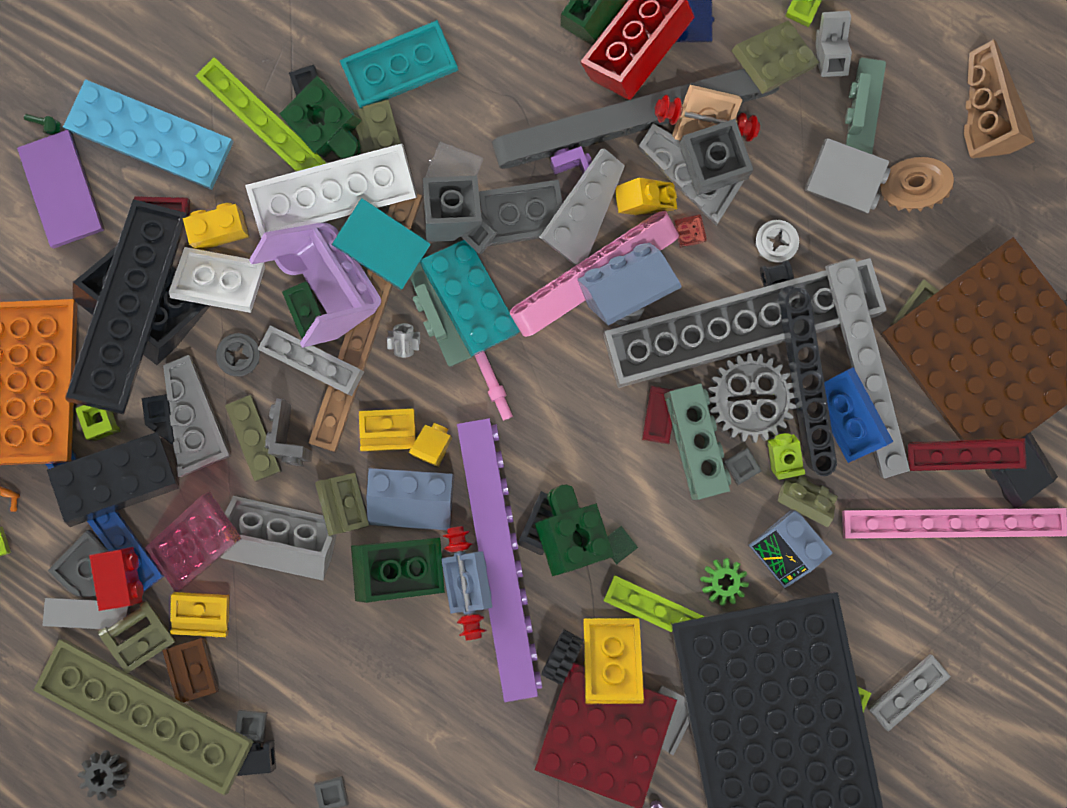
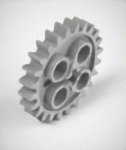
(749, 373)

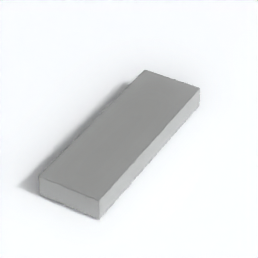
(80, 614)
(909, 692)

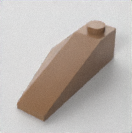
(994, 108)

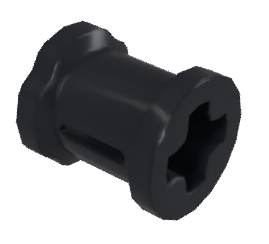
(776, 274)

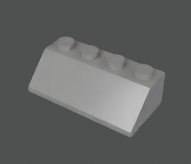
(280, 538)

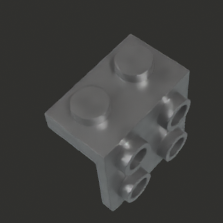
(277, 438)

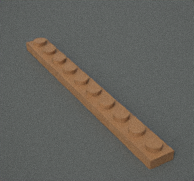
(357, 346)

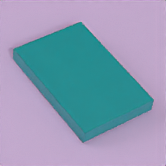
(381, 244)

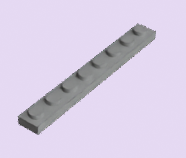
(866, 359)

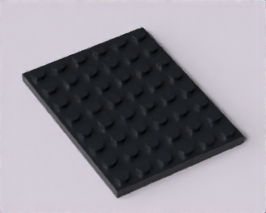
(777, 707)

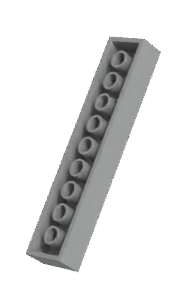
(724, 328)

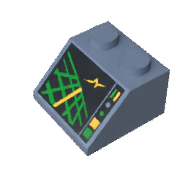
(790, 548)

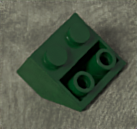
(589, 17)

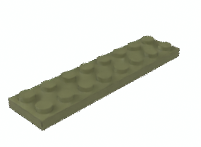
(143, 716)

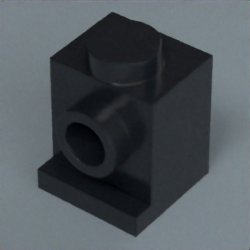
(259, 759)

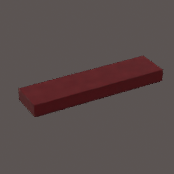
(967, 455)

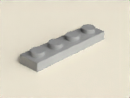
(311, 360)

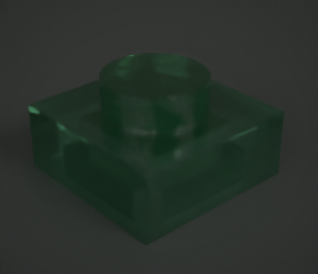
(621, 544)

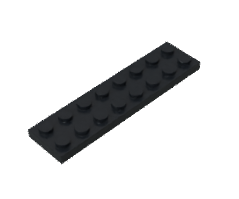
(126, 308)

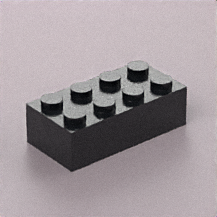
(112, 479)

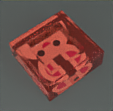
(690, 230)

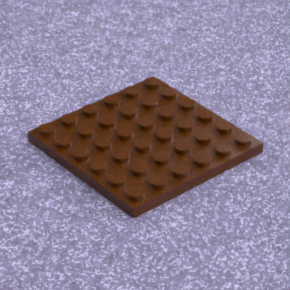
(989, 347)

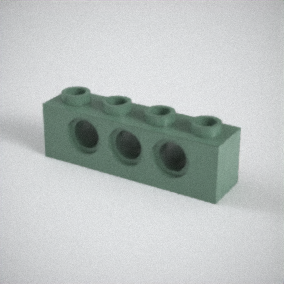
(691, 456)

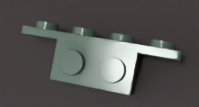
(865, 106)
(438, 319)

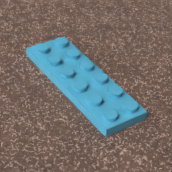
(148, 134)

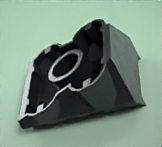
(1024, 483)

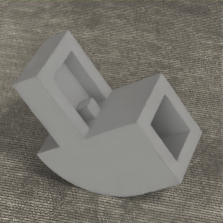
(832, 44)

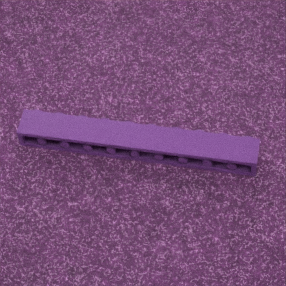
(493, 537)

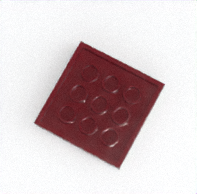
(605, 745)

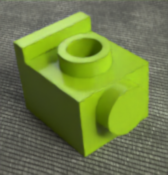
(93, 430)
(783, 466)

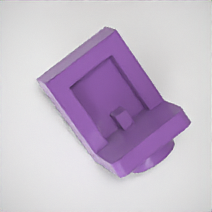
(566, 160)

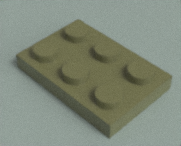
(775, 56)

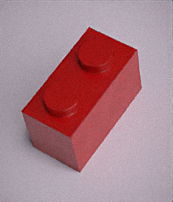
(116, 578)

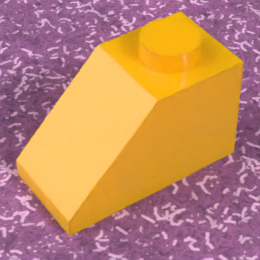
(431, 444)

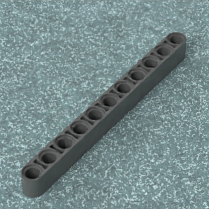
(609, 121)

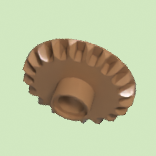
(917, 184)

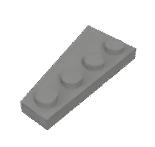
(667, 156)
(582, 213)
(195, 427)

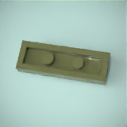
(252, 438)

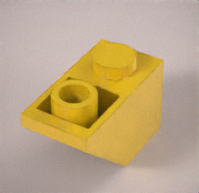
(645, 197)

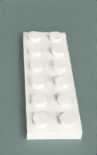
(331, 189)

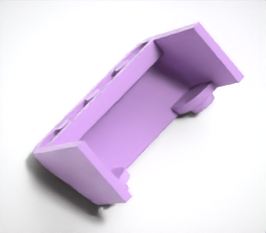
(331, 274)

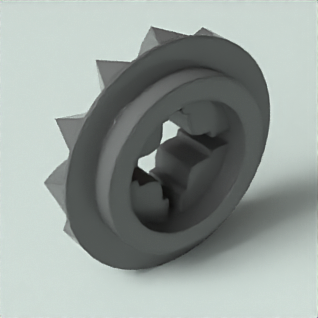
(234, 343)

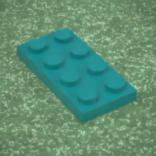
(469, 297)

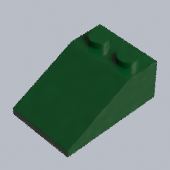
(397, 569)

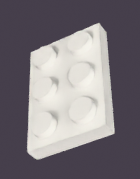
(216, 280)

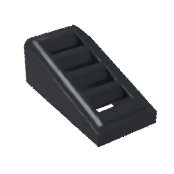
(529, 543)

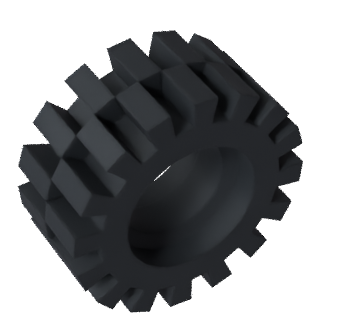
(562, 657)

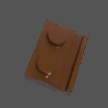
(190, 670)

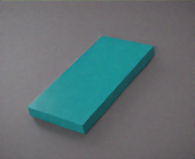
(399, 64)

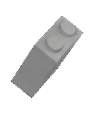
(847, 176)

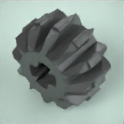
(97, 765)

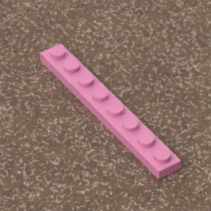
(954, 523)

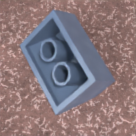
(628, 283)
(409, 499)

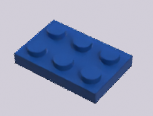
(854, 417)

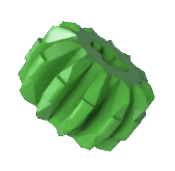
(729, 590)

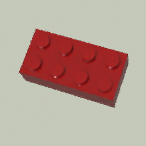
(636, 43)

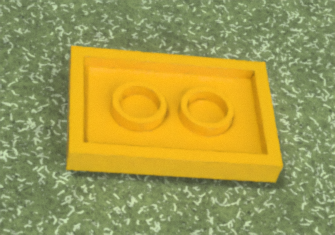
(612, 661)

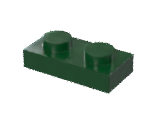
(302, 306)

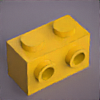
(215, 226)

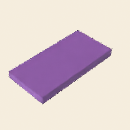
(60, 189)

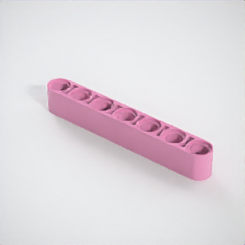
(565, 292)

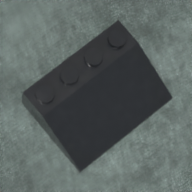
(172, 319)

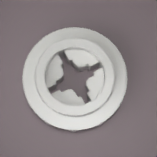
(788, 236)

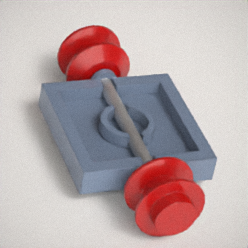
(466, 583)

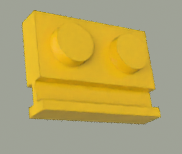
(387, 429)
(199, 614)

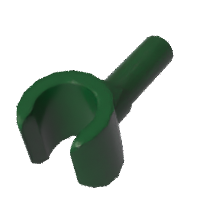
(50, 126)

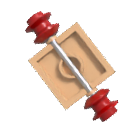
(705, 109)

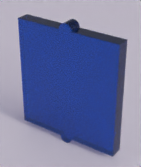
(701, 26)

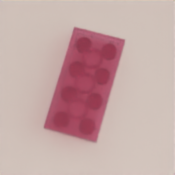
(193, 542)

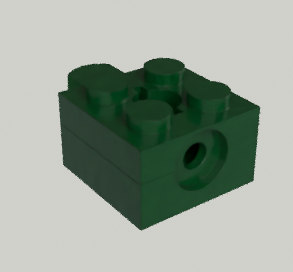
(323, 120)
(561, 533)

